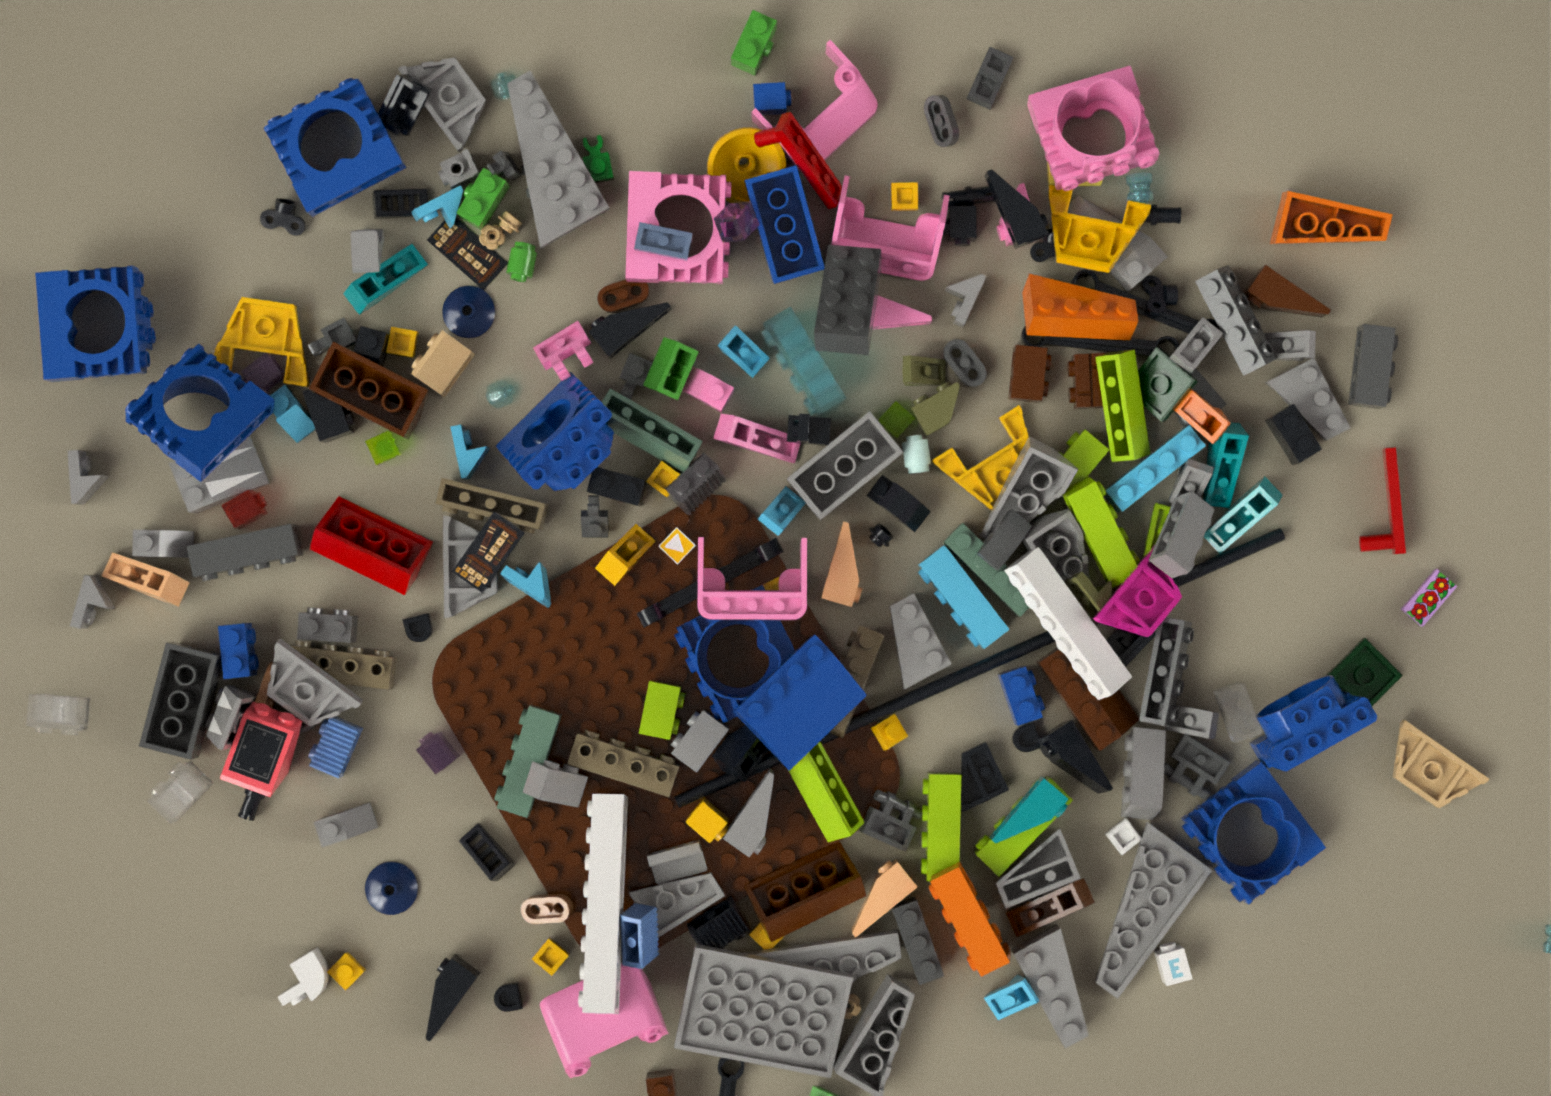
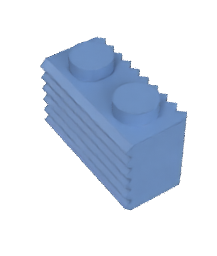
(335, 746)
(639, 935)

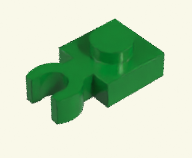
(598, 163)

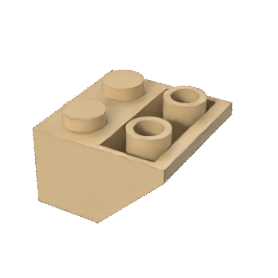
(442, 363)

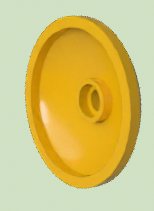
(740, 144)

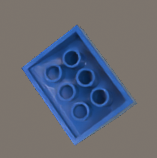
(800, 702)

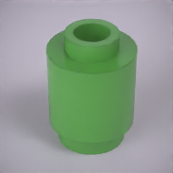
(521, 261)

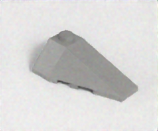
(1138, 258)
(1032, 484)
(1060, 541)

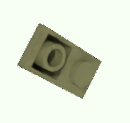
(937, 410)

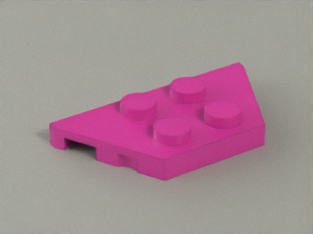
(1141, 600)

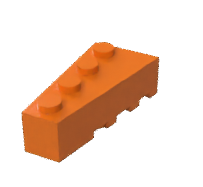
(1320, 220)
(1076, 311)
(969, 919)

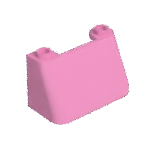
(587, 1034)

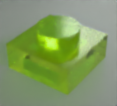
(896, 419)
(383, 447)

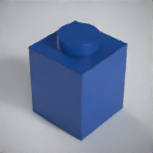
(771, 98)

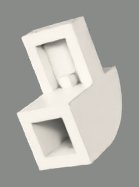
(312, 976)

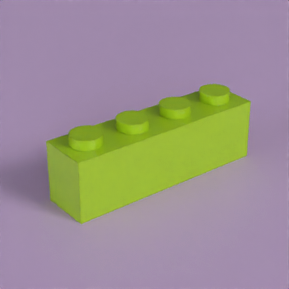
(1123, 405)
(1100, 530)
(826, 795)
(943, 822)
(1002, 854)

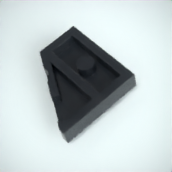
(979, 777)

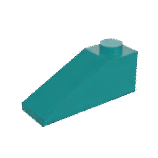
(393, 273)
(1226, 458)
(1243, 514)
(1035, 808)

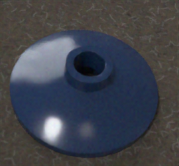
(478, 321)
(404, 886)

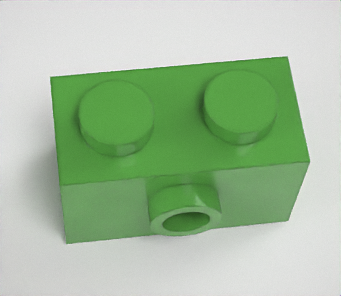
(754, 42)
(482, 199)
(670, 368)

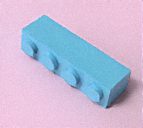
(1153, 468)
(963, 597)

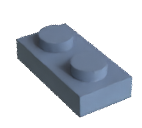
(663, 241)

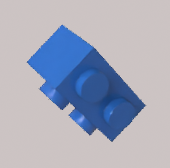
(238, 650)
(1020, 695)

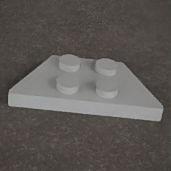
(453, 97)
(457, 592)
(306, 688)

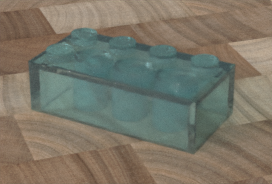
(805, 364)

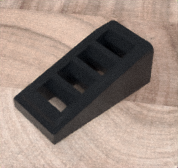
(388, 194)
(486, 867)

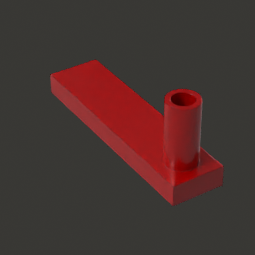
(804, 155)
(1395, 539)

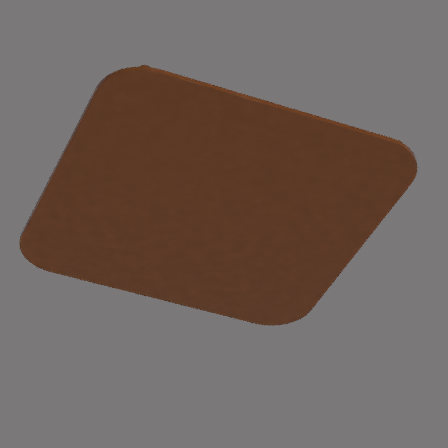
(595, 669)

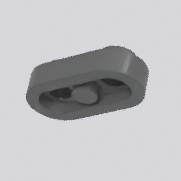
(941, 120)
(966, 362)

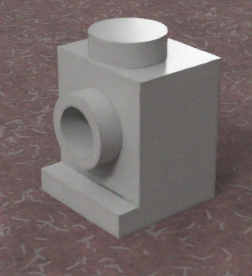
(468, 173)

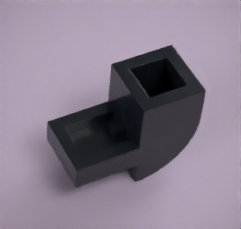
(808, 430)
(898, 503)

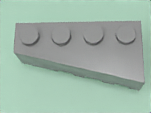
(1051, 978)
(875, 1039)

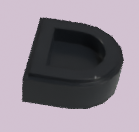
(418, 627)
(1026, 737)
(508, 997)

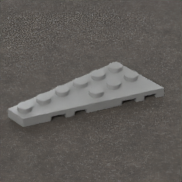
(556, 177)
(1155, 895)
(846, 954)

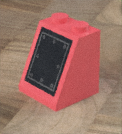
(262, 749)

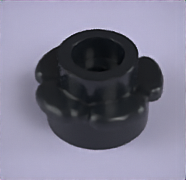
(880, 535)

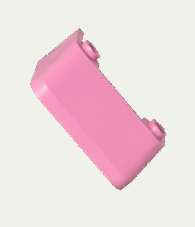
(842, 116)
(904, 248)
(780, 604)

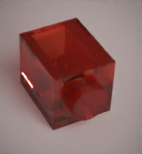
(245, 508)

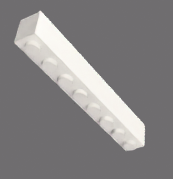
(604, 904)

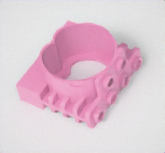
(1111, 92)
(644, 195)

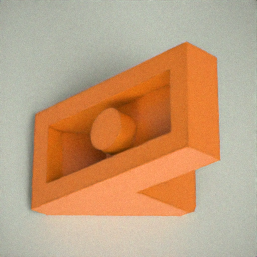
(1203, 416)

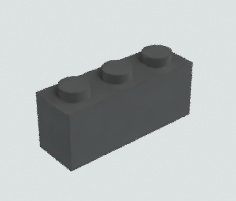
(1372, 366)
(917, 940)

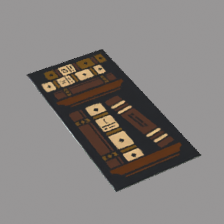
(467, 253)
(488, 552)

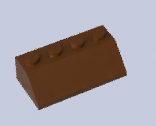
(370, 390)
(1099, 719)
(805, 891)

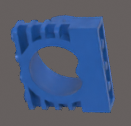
(374, 163)
(57, 297)
(560, 437)
(203, 449)
(696, 637)
(1309, 723)
(1295, 838)

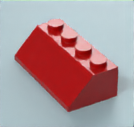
(370, 545)

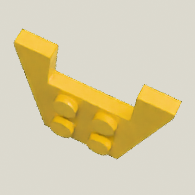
(1088, 240)
(266, 328)
(988, 476)

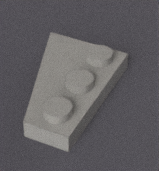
(1312, 397)
(679, 899)

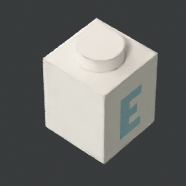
(1172, 963)

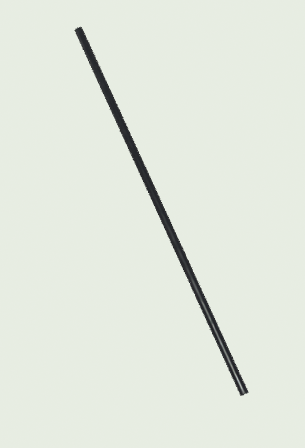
(976, 669)

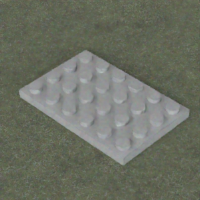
(763, 1011)

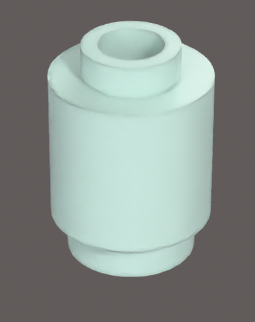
(916, 454)

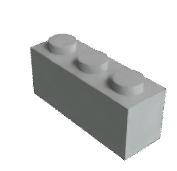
(1182, 535)

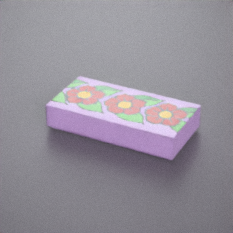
(1428, 597)

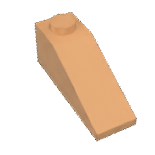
(842, 577)
(146, 579)
(886, 891)

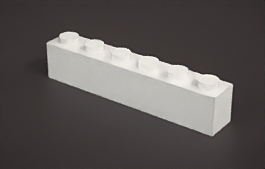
(1068, 624)

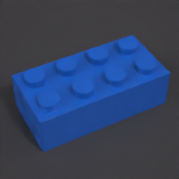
(784, 224)

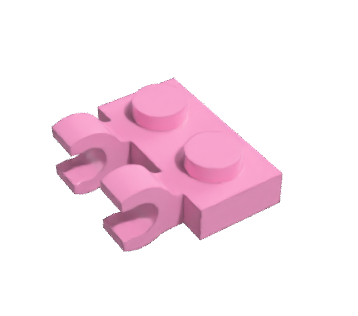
(563, 345)

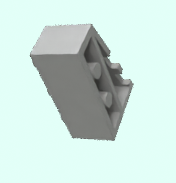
(916, 642)
(1143, 773)
(1039, 872)

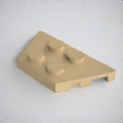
(1431, 768)

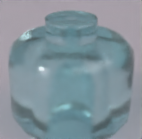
(500, 86)
(500, 394)

